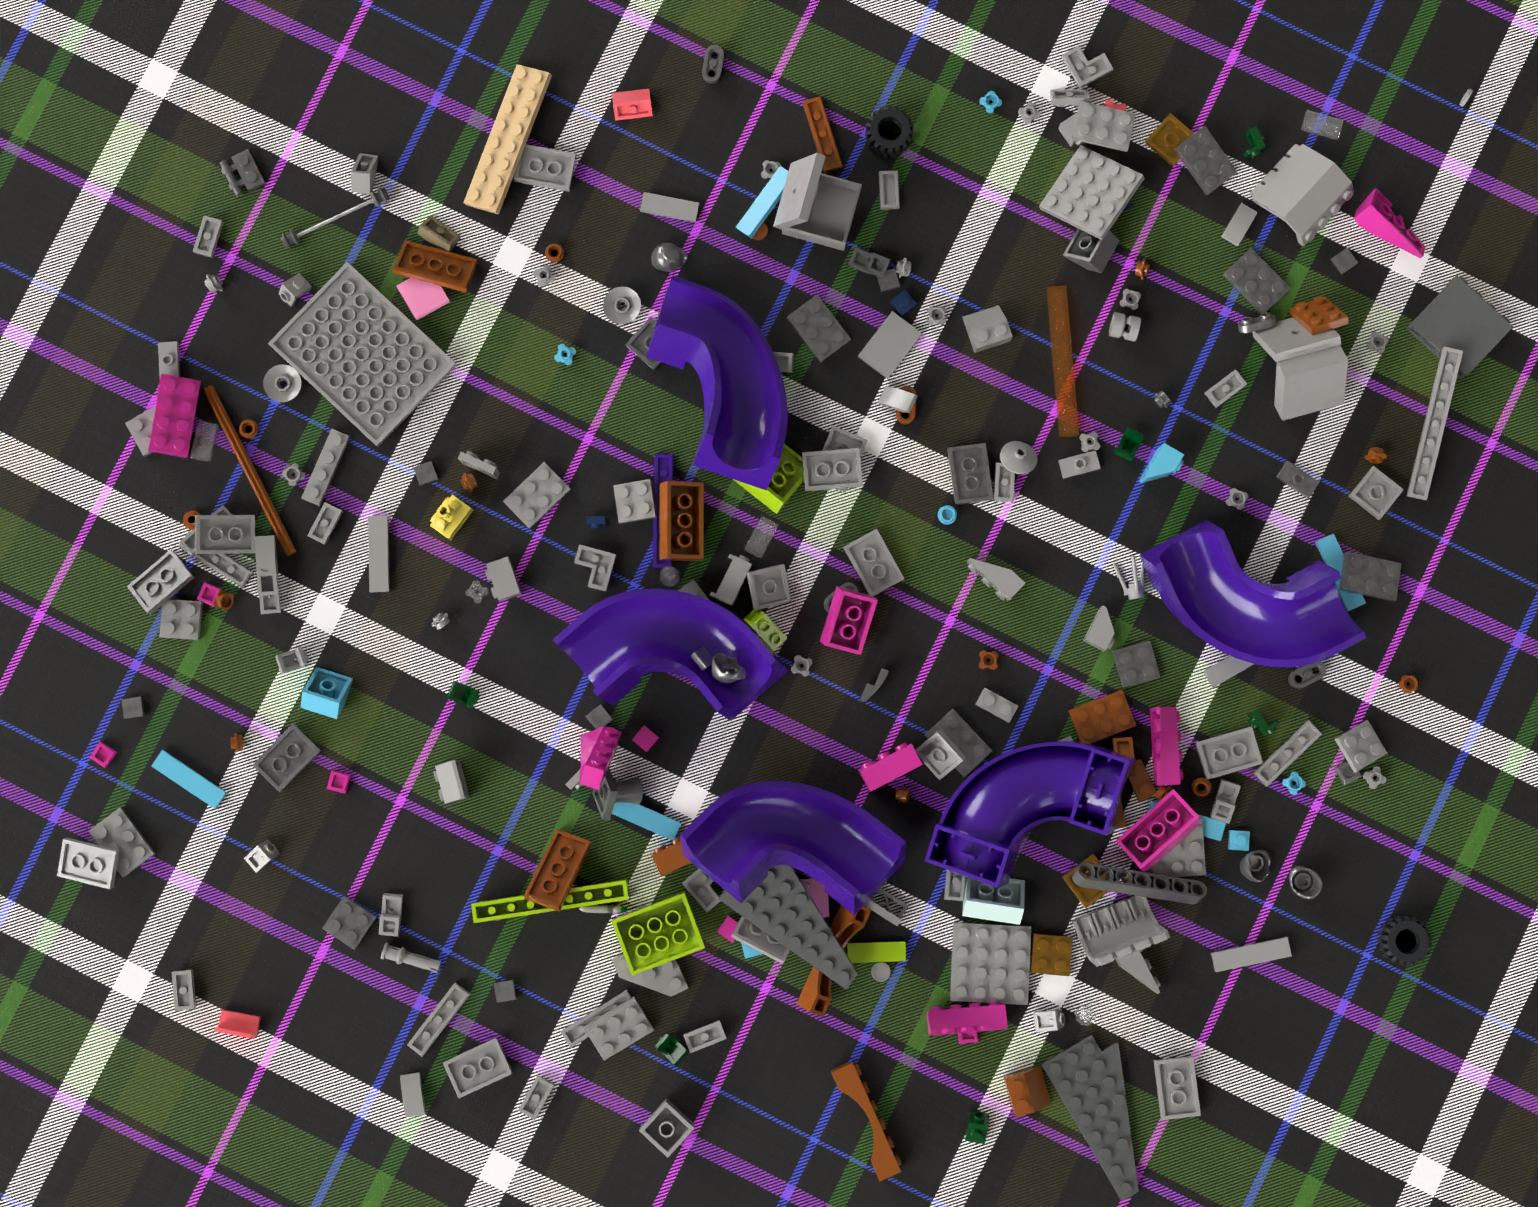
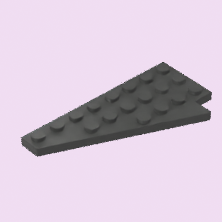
(792, 918)
(1095, 1096)

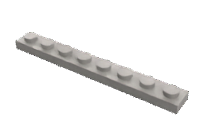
(1434, 423)

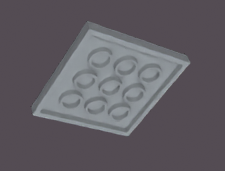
(1091, 192)
(990, 963)

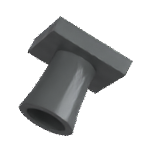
(616, 791)

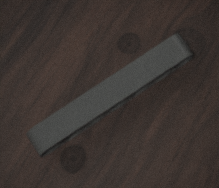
(1148, 880)

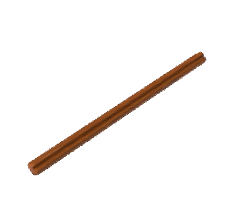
(250, 471)

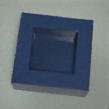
(903, 303)
(596, 522)

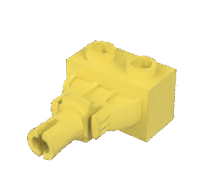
(450, 517)

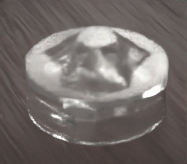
(669, 576)
(1085, 1015)

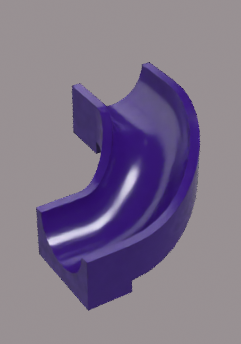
(738, 379)
(1247, 617)
(659, 633)
(1018, 793)
(794, 827)

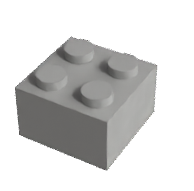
(667, 1127)

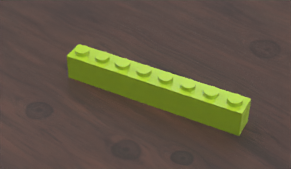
(577, 897)

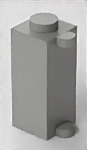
(733, 580)

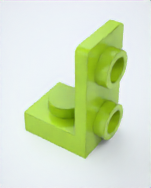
(765, 628)

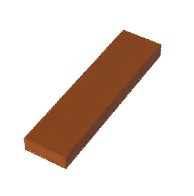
(822, 134)

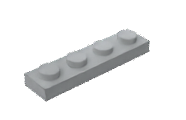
(325, 467)

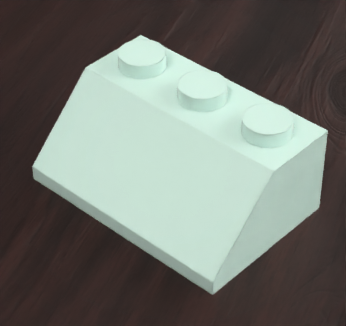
(994, 903)

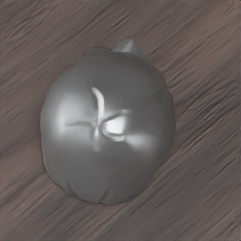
(668, 257)
(727, 669)
(1255, 865)
(1305, 882)

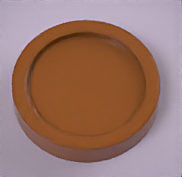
(761, 232)

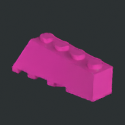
(1165, 746)
(597, 754)
(966, 1020)

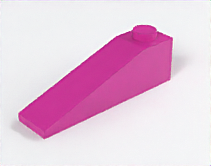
(1379, 219)

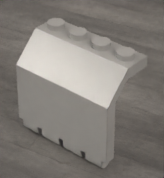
(1304, 191)
(1118, 930)

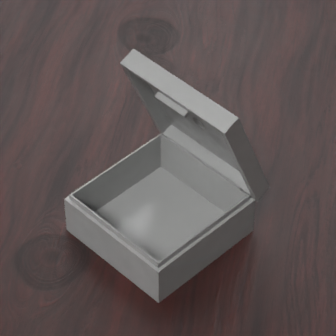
(817, 204)
(1308, 368)

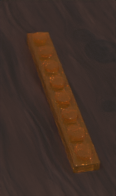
(1062, 361)

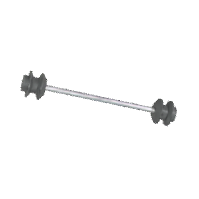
(293, 238)

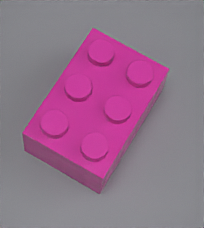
(848, 620)
(889, 766)

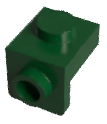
(1256, 141)
(1129, 444)
(463, 694)
(1257, 722)
(671, 1048)
(977, 1127)

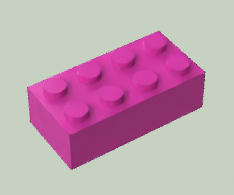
(174, 415)
(1159, 831)

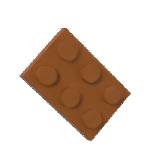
(1318, 315)
(1102, 717)

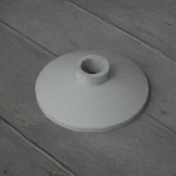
(620, 296)
(277, 375)
(1018, 463)

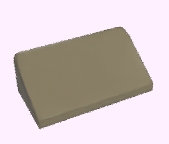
(438, 234)

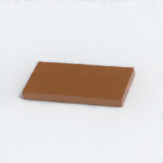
(435, 266)
(558, 870)

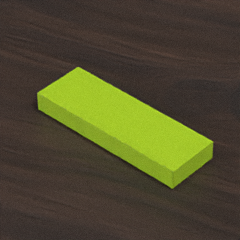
(876, 951)

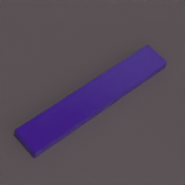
(662, 472)

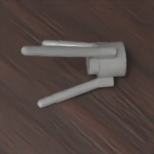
(1136, 589)

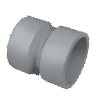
(1118, 324)

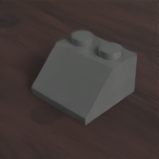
(1091, 251)

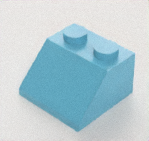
(1162, 464)
(326, 693)

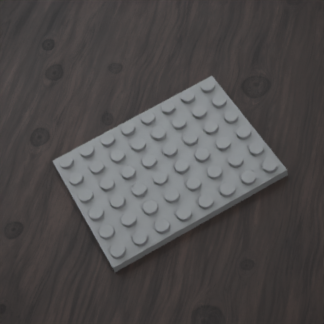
(362, 354)

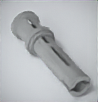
(401, 956)

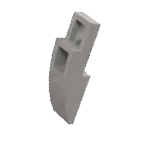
(267, 574)

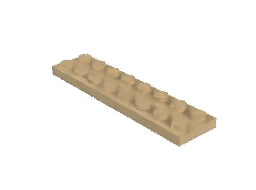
(507, 139)

